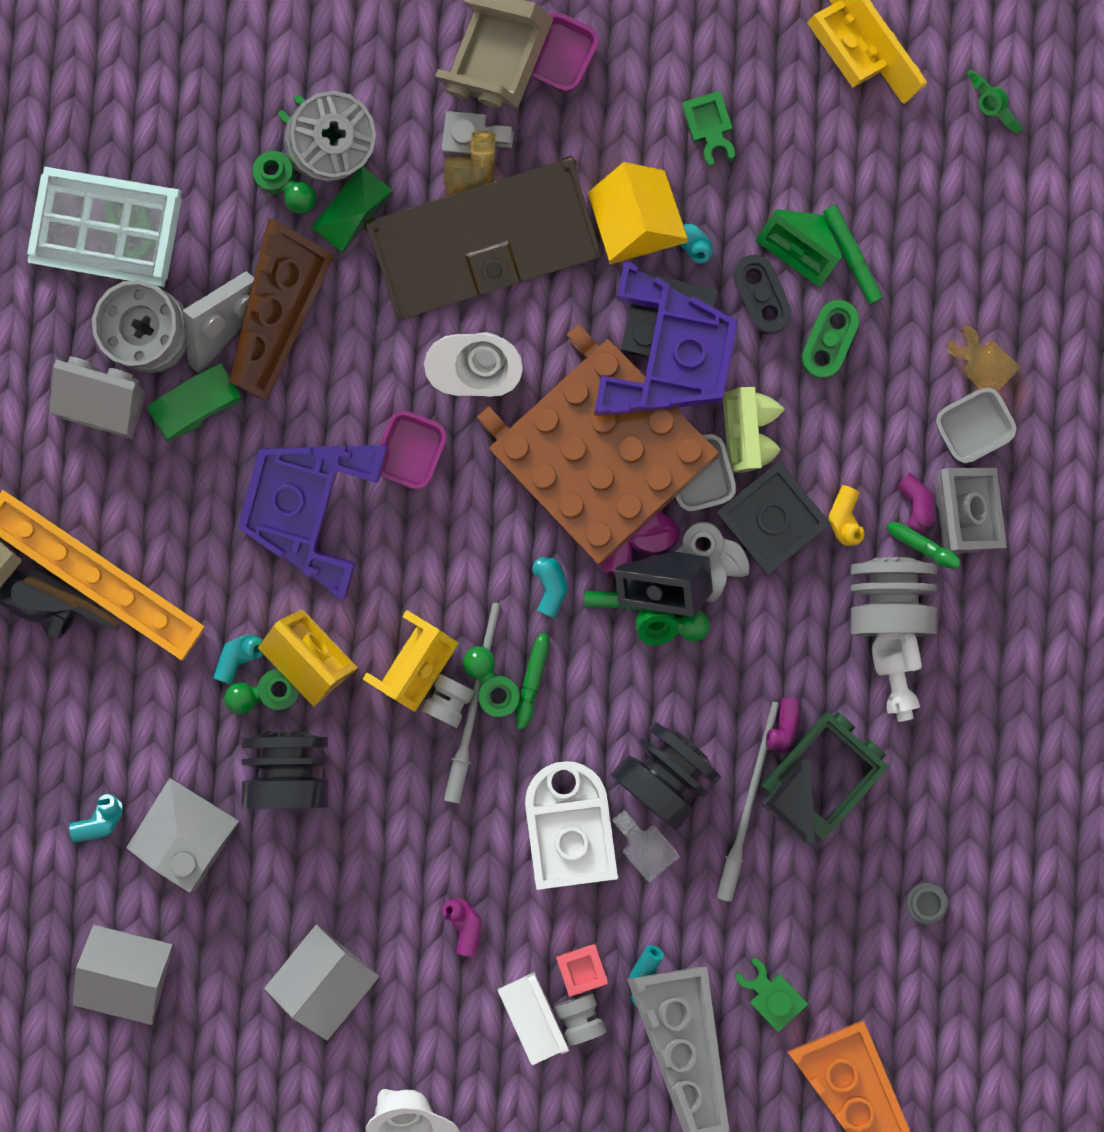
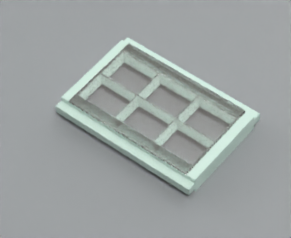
(104, 226)

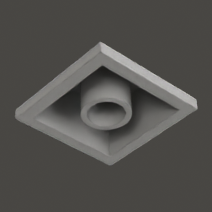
(182, 835)

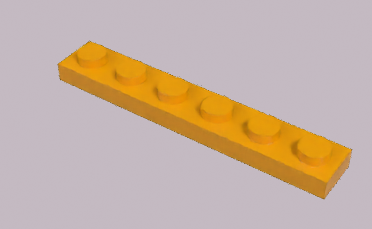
(97, 578)

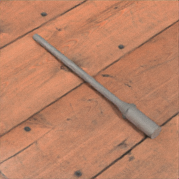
(461, 758)
(735, 857)

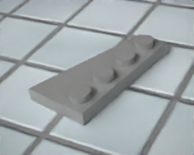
(684, 1040)

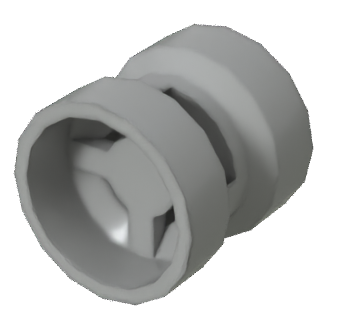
(445, 710)
(580, 1019)

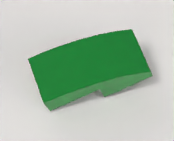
(192, 402)

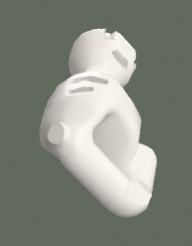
(894, 656)

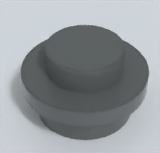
(927, 903)

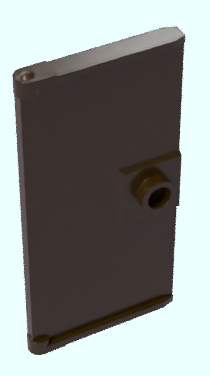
(484, 238)

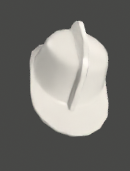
(473, 365)
(406, 1113)

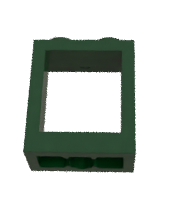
(867, 752)

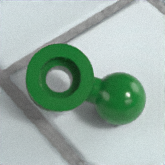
(298, 196)
(661, 627)
(479, 664)
(242, 698)

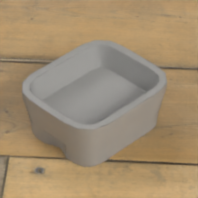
(976, 425)
(713, 485)

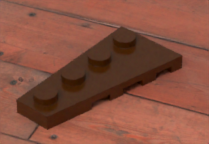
(279, 300)

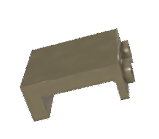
(497, 52)

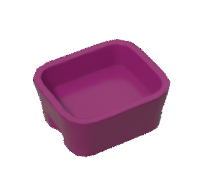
(565, 53)
(413, 449)

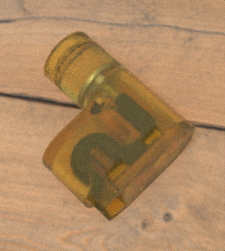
(467, 172)

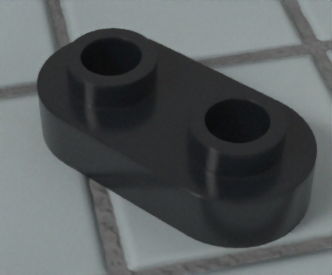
(763, 295)

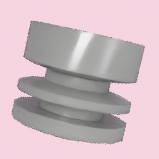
(313, 153)
(119, 323)
(893, 597)

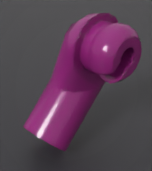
(924, 503)
(789, 723)
(467, 922)

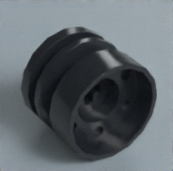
(284, 771)
(666, 775)

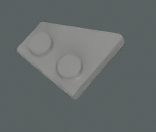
(215, 320)

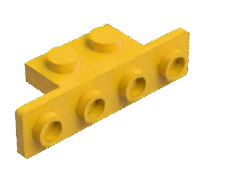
(866, 46)

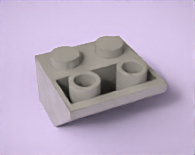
(96, 399)

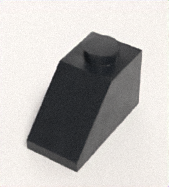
(665, 583)

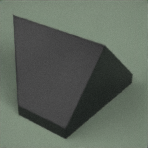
(793, 801)

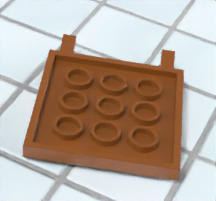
(593, 471)

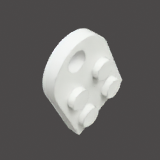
(571, 830)

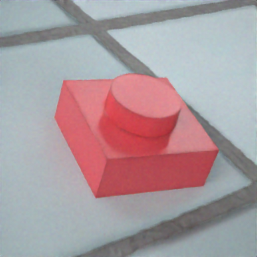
(582, 970)

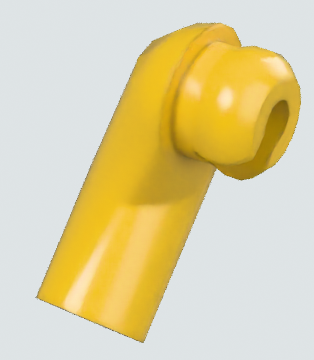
(842, 519)

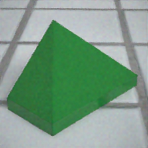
(350, 208)
(802, 243)

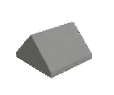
(969, 509)
(121, 974)
(321, 983)

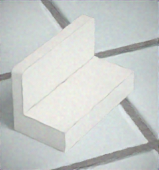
(533, 1018)

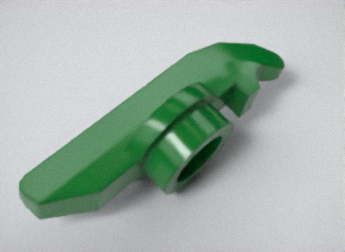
(994, 101)

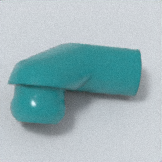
(698, 246)
(554, 582)
(236, 653)

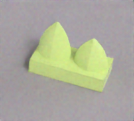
(743, 415)

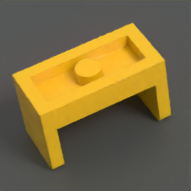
(416, 664)

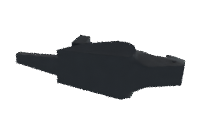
(48, 601)

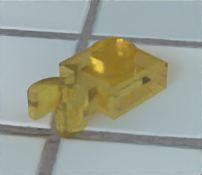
(987, 365)

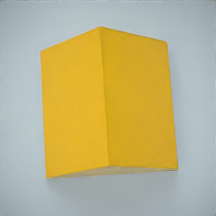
(636, 212)
(306, 656)

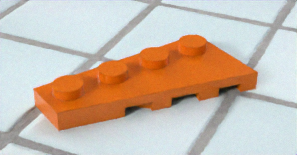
(851, 1080)

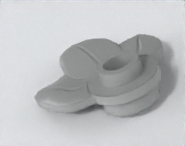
(725, 555)

